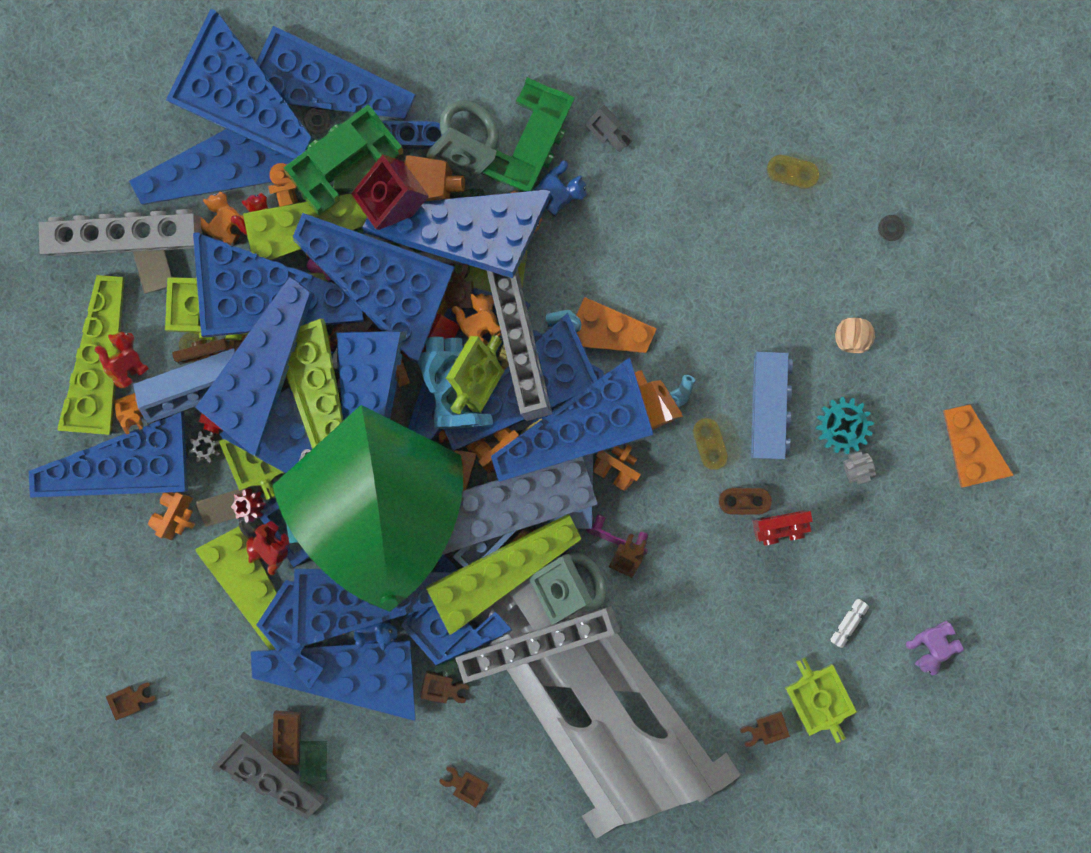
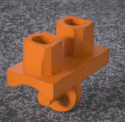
(282, 185)
(485, 452)
(626, 475)
(176, 516)

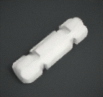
(849, 623)

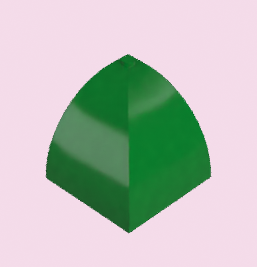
(373, 506)

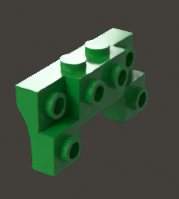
(538, 139)
(337, 153)

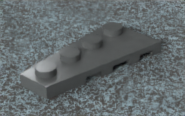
(256, 766)

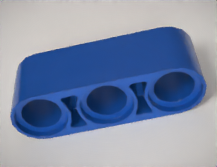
(420, 128)

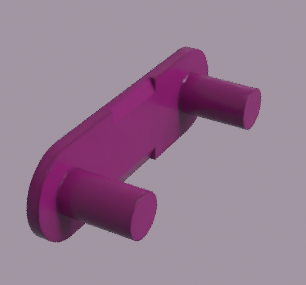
(596, 531)

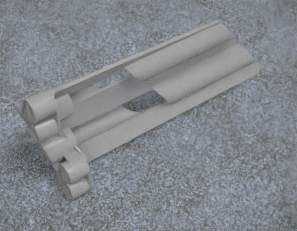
(613, 760)

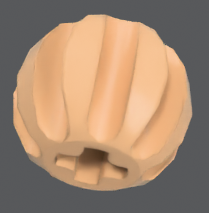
(855, 335)

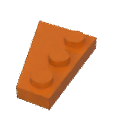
(611, 329)
(973, 449)

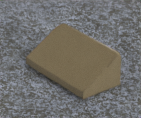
(152, 270)
(217, 508)

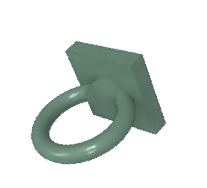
(463, 154)
(563, 590)

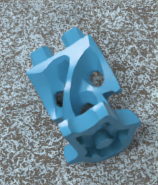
(435, 367)

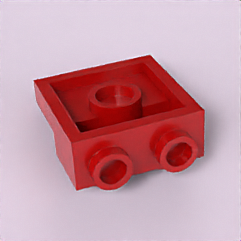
(789, 524)

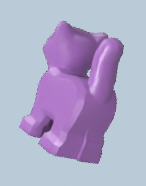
(937, 644)

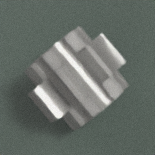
(199, 443)
(859, 468)

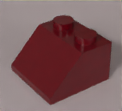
(389, 193)

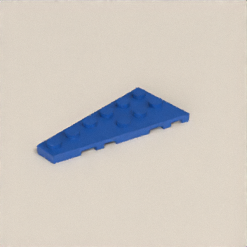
(321, 80)
(214, 165)
(369, 369)
(564, 372)
(592, 421)
(128, 464)
(328, 610)
(350, 675)

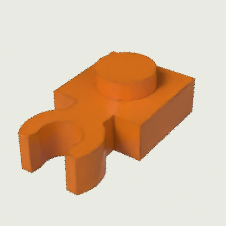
(128, 412)

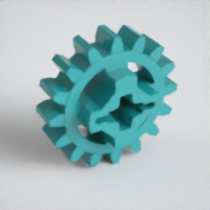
(850, 436)

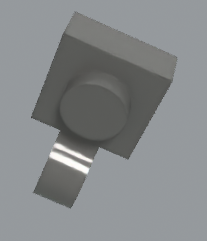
(605, 127)

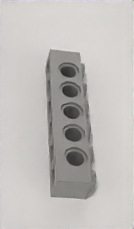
(53, 241)
(520, 346)
(538, 644)

